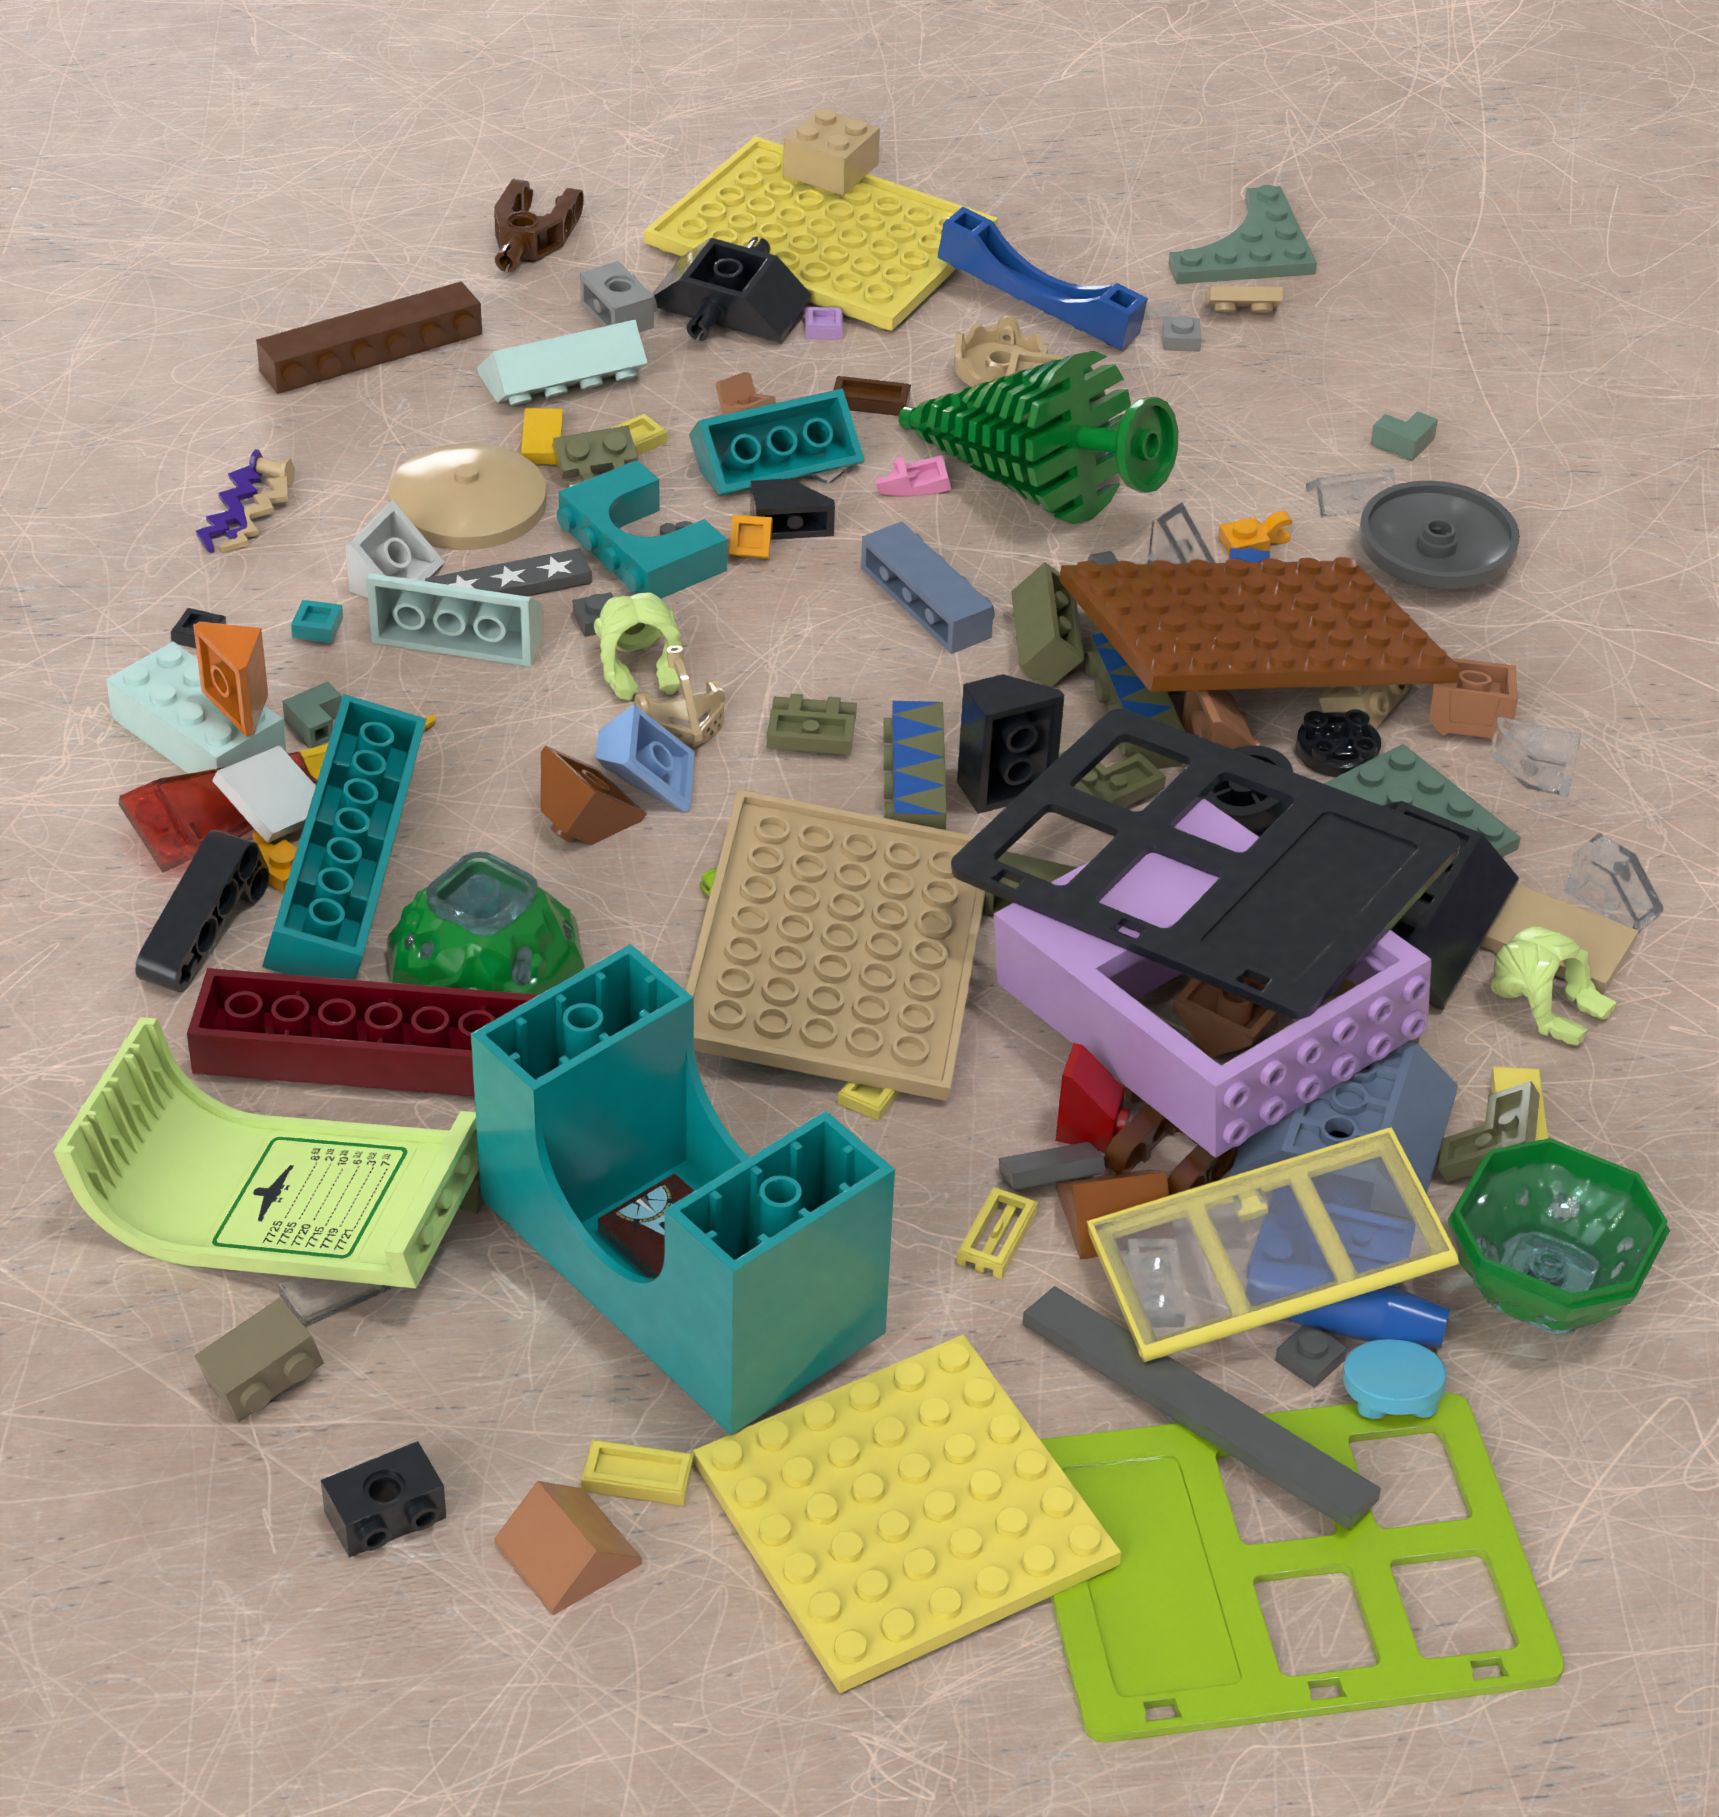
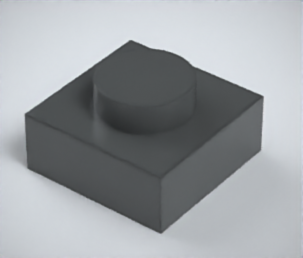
(588, 610)
(1311, 1354)

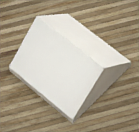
(389, 548)

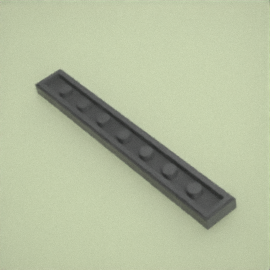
(1204, 1408)

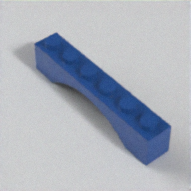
(979, 248)

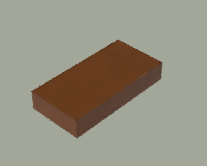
(874, 395)

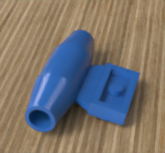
(1382, 1315)

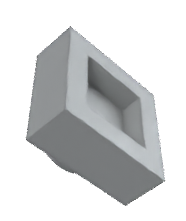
(1181, 333)

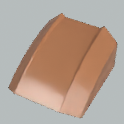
(1476, 699)

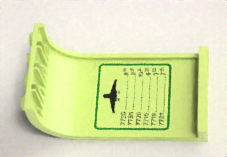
(256, 1190)

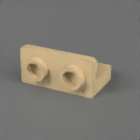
(1372, 699)

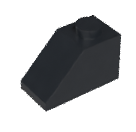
(793, 507)

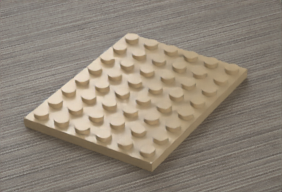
(836, 946)

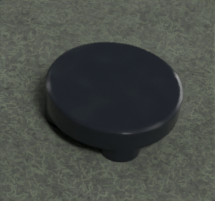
(1337, 741)

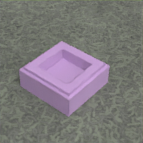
(824, 323)

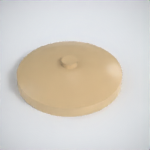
(470, 495)

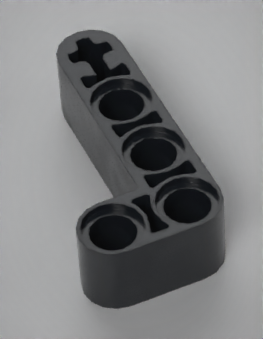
(216, 878)

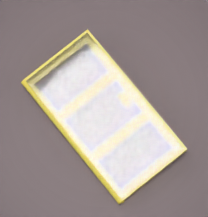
(1270, 1244)

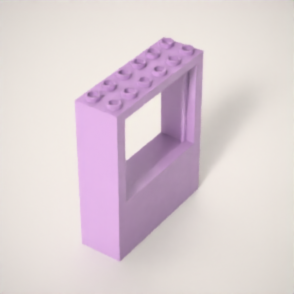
(1092, 989)

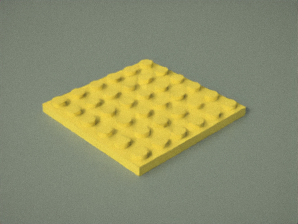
(904, 1511)

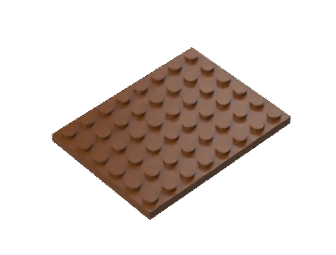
(1255, 624)

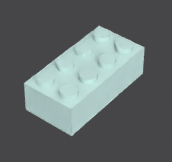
(165, 708)

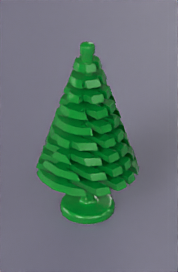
(1050, 434)

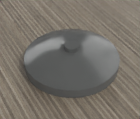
(1439, 534)

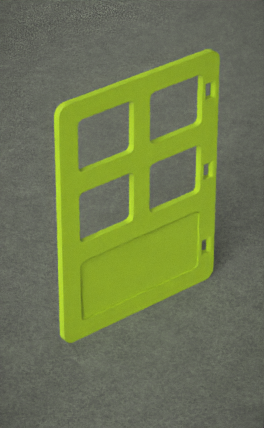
(1183, 1605)

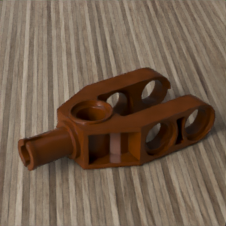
(531, 236)
(1144, 1133)

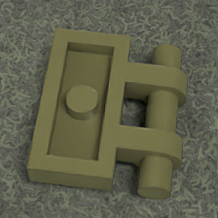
(593, 452)
(811, 725)

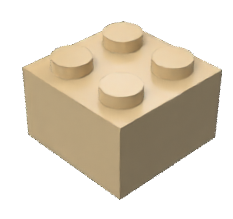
(831, 151)

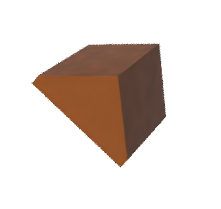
(1104, 1195)

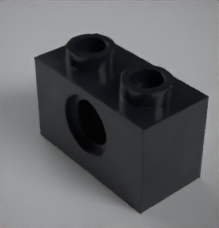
(383, 1499)

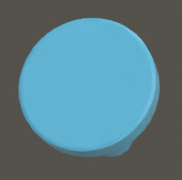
(1394, 1378)

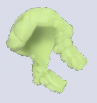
(636, 625)
(1528, 969)

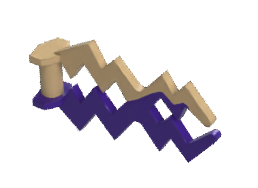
(237, 513)

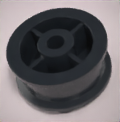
(1248, 806)

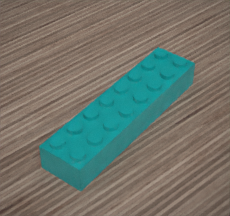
(345, 842)

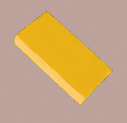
(538, 433)

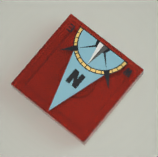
(639, 1224)

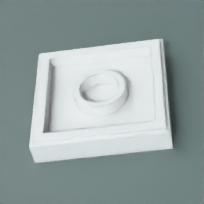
(268, 792)

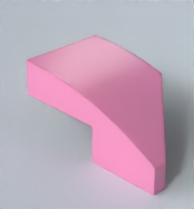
(916, 478)

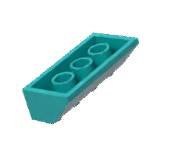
(776, 441)

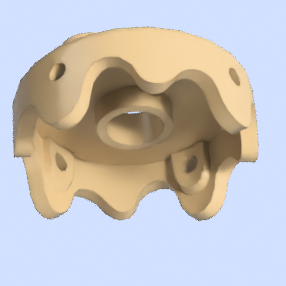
(987, 351)

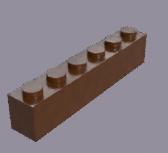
(369, 337)

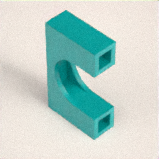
(645, 564)

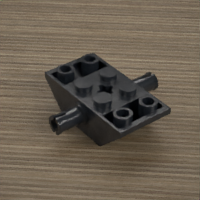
(734, 290)

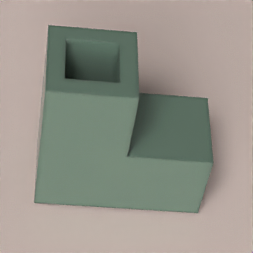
(1404, 438)
(313, 713)

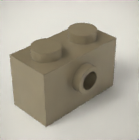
(259, 1359)

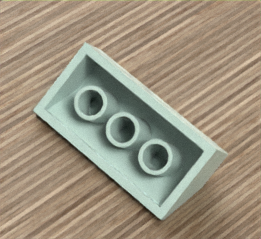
(564, 362)
(454, 620)

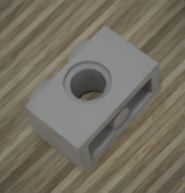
(616, 296)

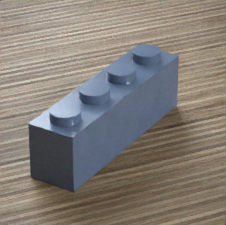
(927, 587)

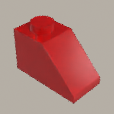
(1089, 1102)

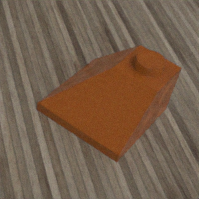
(583, 800)

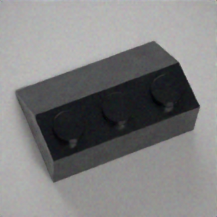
(1006, 738)

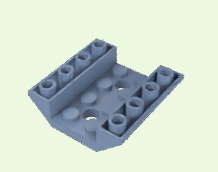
(1398, 1092)

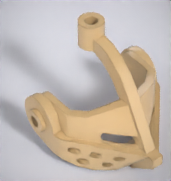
(688, 707)

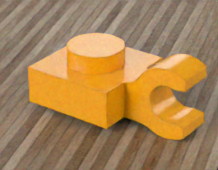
(1252, 534)

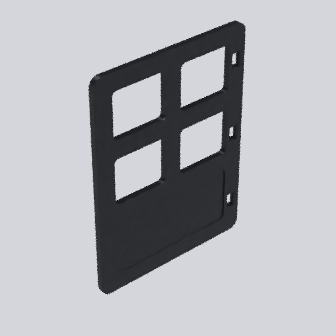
(1282, 913)

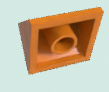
(233, 671)

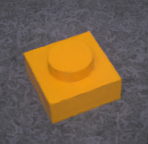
(750, 537)

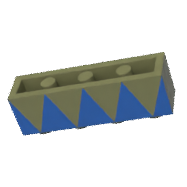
(1122, 689)
(915, 764)

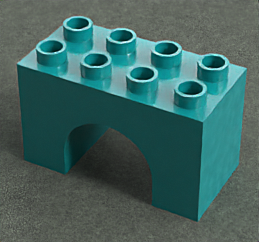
(768, 1260)

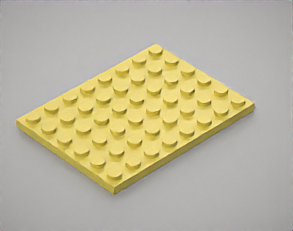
(851, 251)

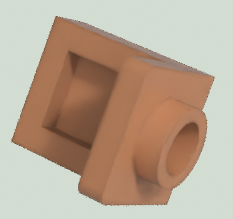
(739, 394)

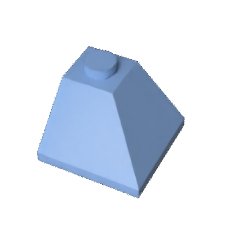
(647, 757)

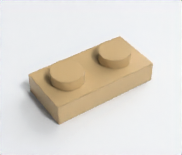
(1229, 298)

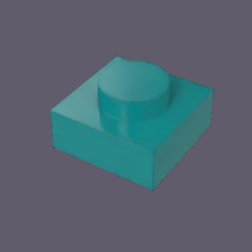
(317, 621)

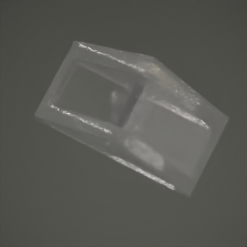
(1176, 538)

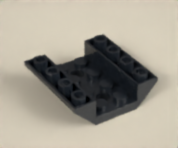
(1458, 906)

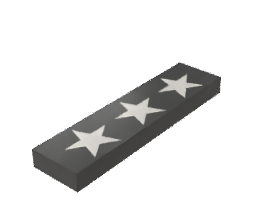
(525, 575)

